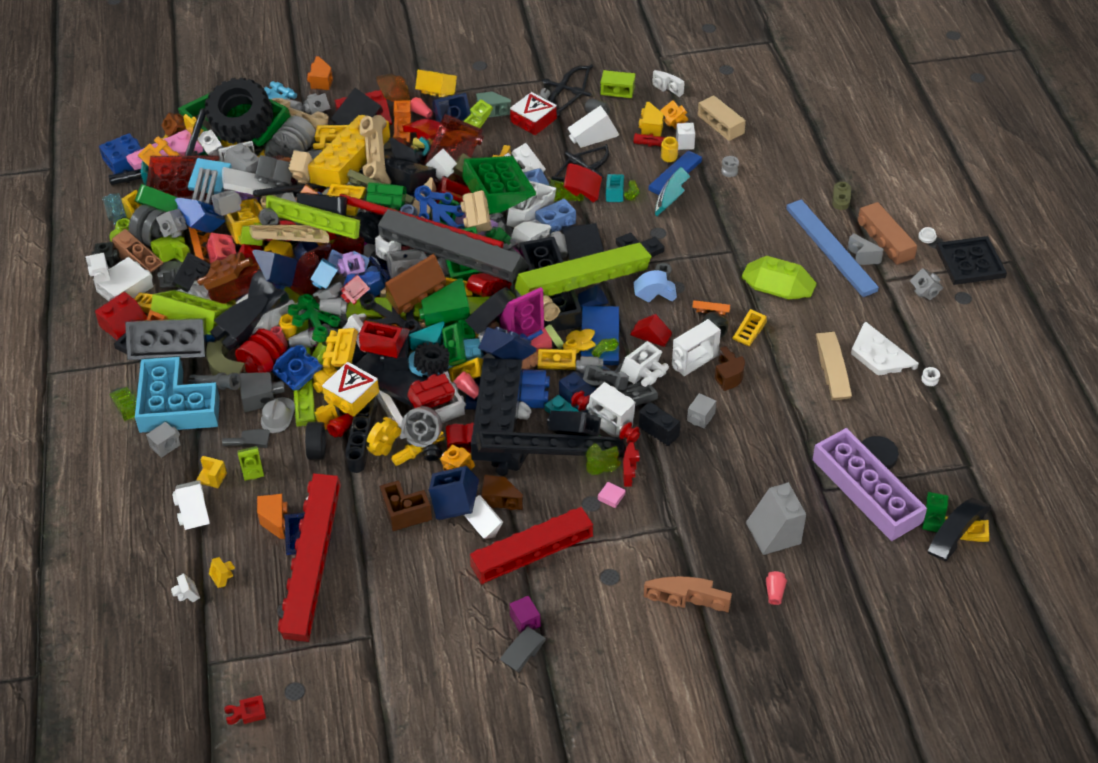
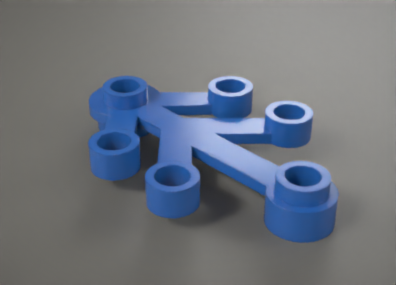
(438, 210)

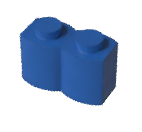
(534, 388)

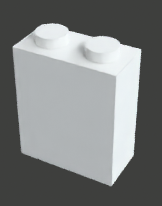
(125, 277)

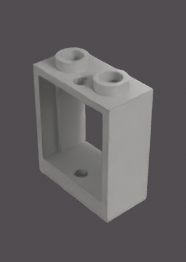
(397, 263)

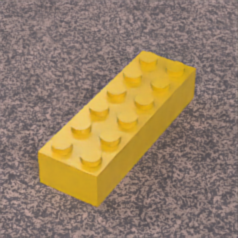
(341, 155)

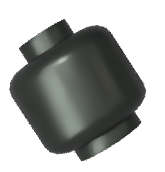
(720, 321)

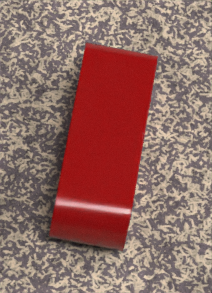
(486, 284)

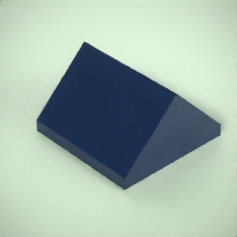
(276, 267)

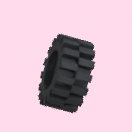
(431, 358)

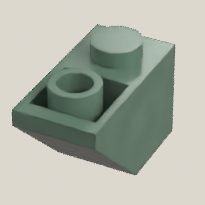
(500, 104)

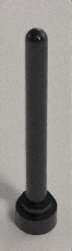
(195, 133)
(280, 190)

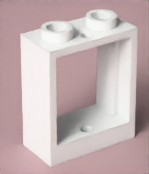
(705, 335)

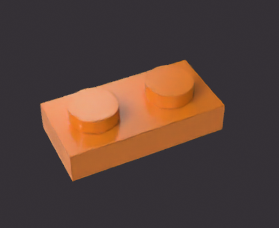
(702, 307)

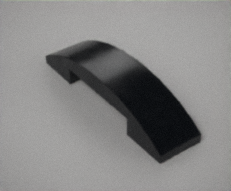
(955, 526)

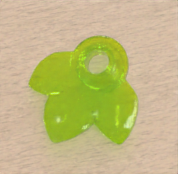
(604, 460)

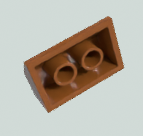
(415, 284)

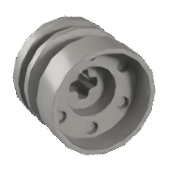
(295, 135)

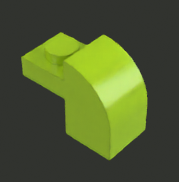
(169, 248)

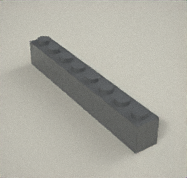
(450, 245)

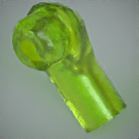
(633, 192)
(604, 346)

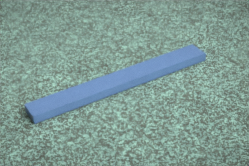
(832, 248)

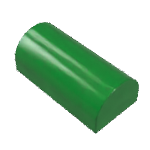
(454, 343)

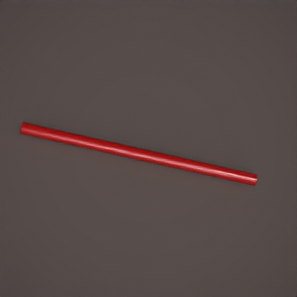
(378, 209)

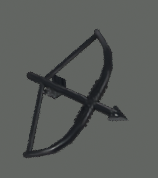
(577, 159)

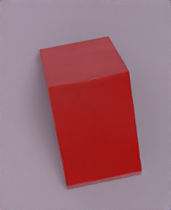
(652, 330)

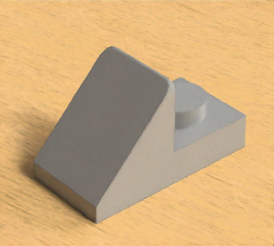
(865, 251)

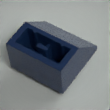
(506, 345)
(453, 492)

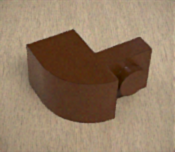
(730, 370)

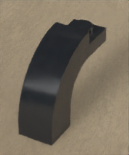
(490, 310)

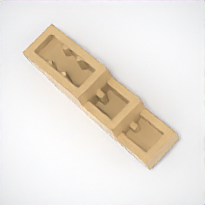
(833, 366)

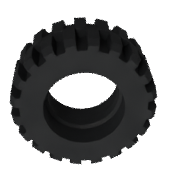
(230, 95)

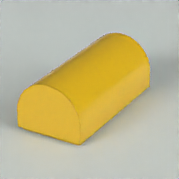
(557, 359)

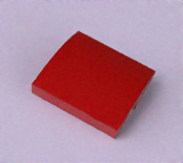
(423, 127)
(583, 181)

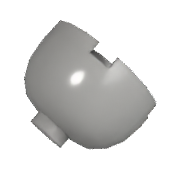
(421, 426)

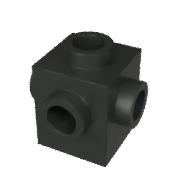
(111, 254)

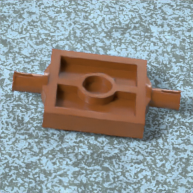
(224, 270)

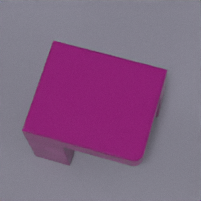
(524, 614)

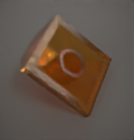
(393, 87)

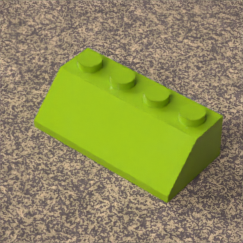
(184, 305)

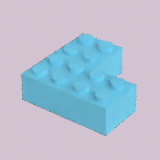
(166, 399)

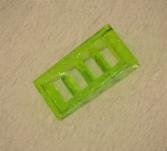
(562, 193)
(125, 406)

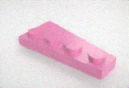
(177, 142)

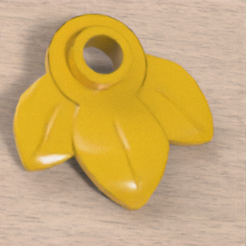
(579, 340)

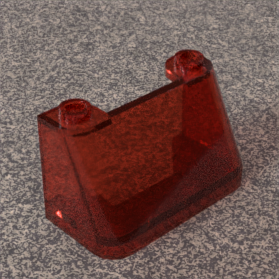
(455, 138)
(311, 259)

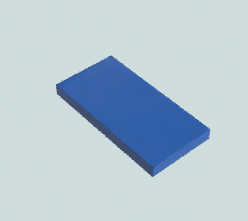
(606, 326)

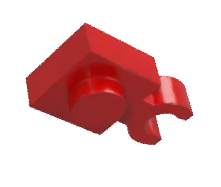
(250, 710)

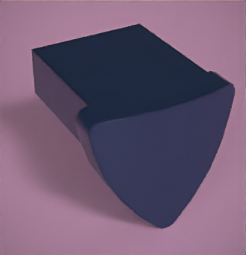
(592, 297)

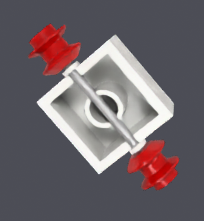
(613, 408)

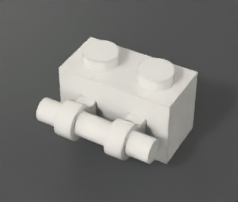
(642, 362)

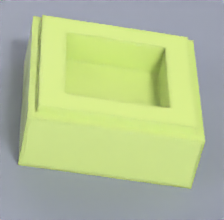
(554, 336)

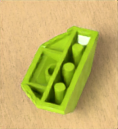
(779, 278)

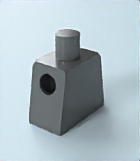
(258, 390)

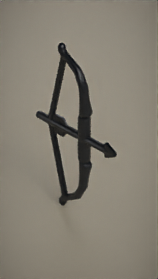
(562, 85)

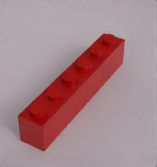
(531, 545)

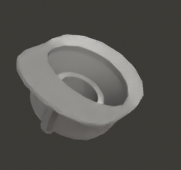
(277, 414)

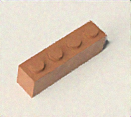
(887, 233)

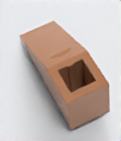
(131, 247)

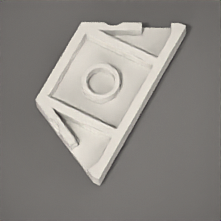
(880, 353)

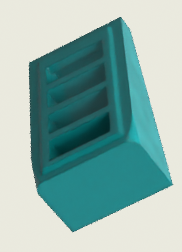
(615, 188)

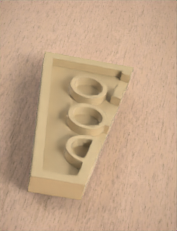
(289, 232)

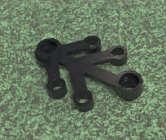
(390, 317)

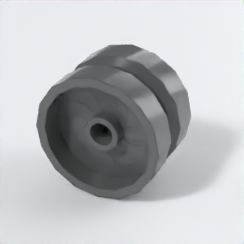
(144, 224)

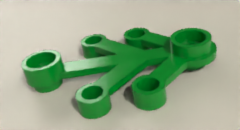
(308, 303)

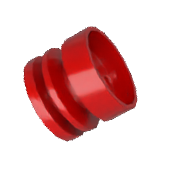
(260, 351)

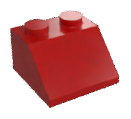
(118, 311)

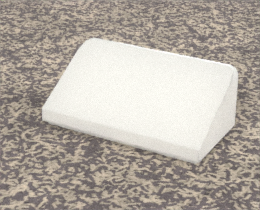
(484, 519)

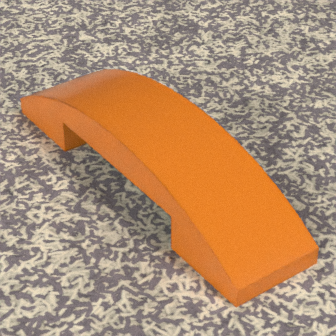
(402, 116)

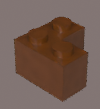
(404, 509)

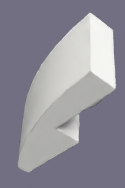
(666, 81)

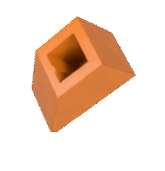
(320, 75)
(271, 513)

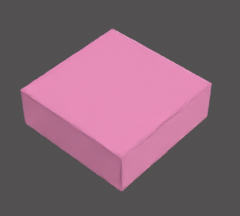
(611, 494)

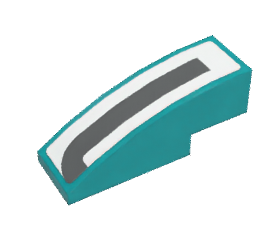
(671, 190)

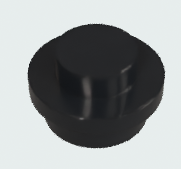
(432, 452)

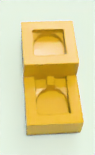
(977, 531)

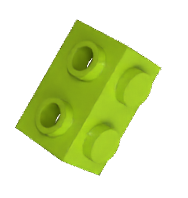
(617, 84)

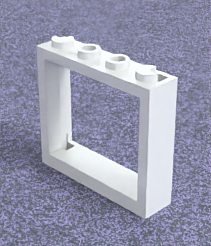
(446, 413)

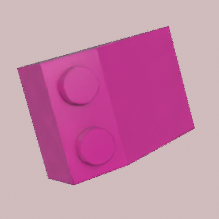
(524, 314)

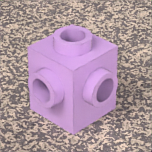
(356, 261)

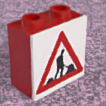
(533, 113)

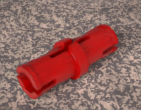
(649, 140)

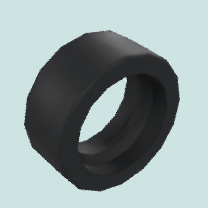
(315, 440)

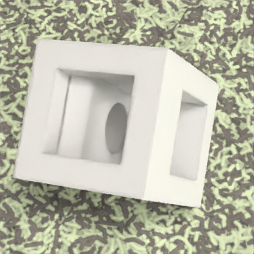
(98, 267)

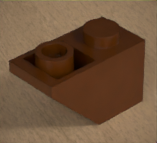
(501, 493)

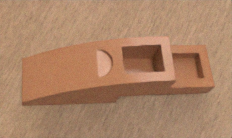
(679, 590)

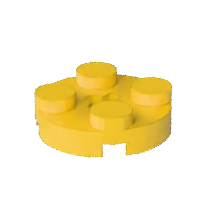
(383, 436)

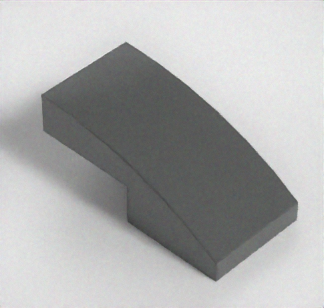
(522, 648)

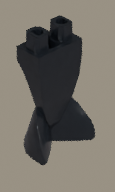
(243, 317)

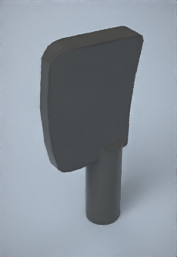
(249, 438)

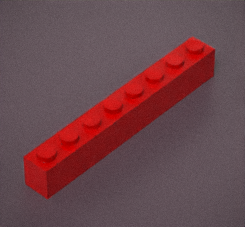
(310, 558)

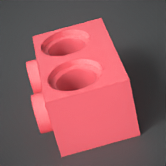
(220, 246)

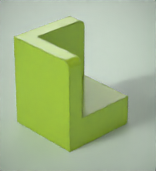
(246, 237)

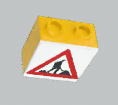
(350, 389)

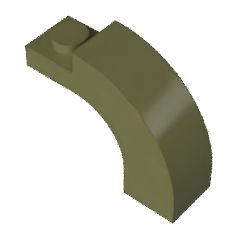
(217, 360)

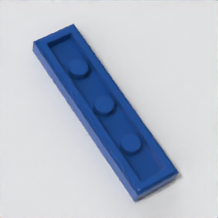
(687, 162)

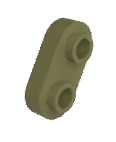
(841, 195)

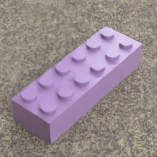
(869, 484)

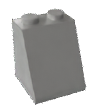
(241, 159)
(777, 520)

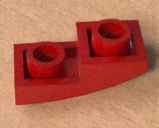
(629, 464)

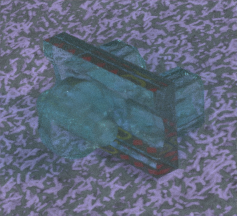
(114, 207)

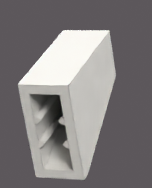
(592, 128)

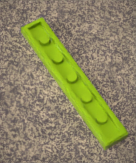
(314, 217)

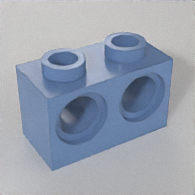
(557, 215)

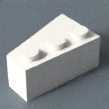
(526, 210)

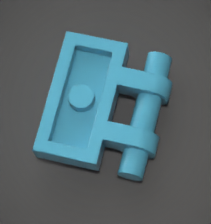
(277, 88)

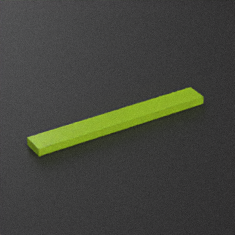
(304, 396)

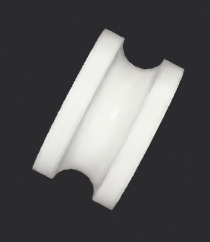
(930, 371)

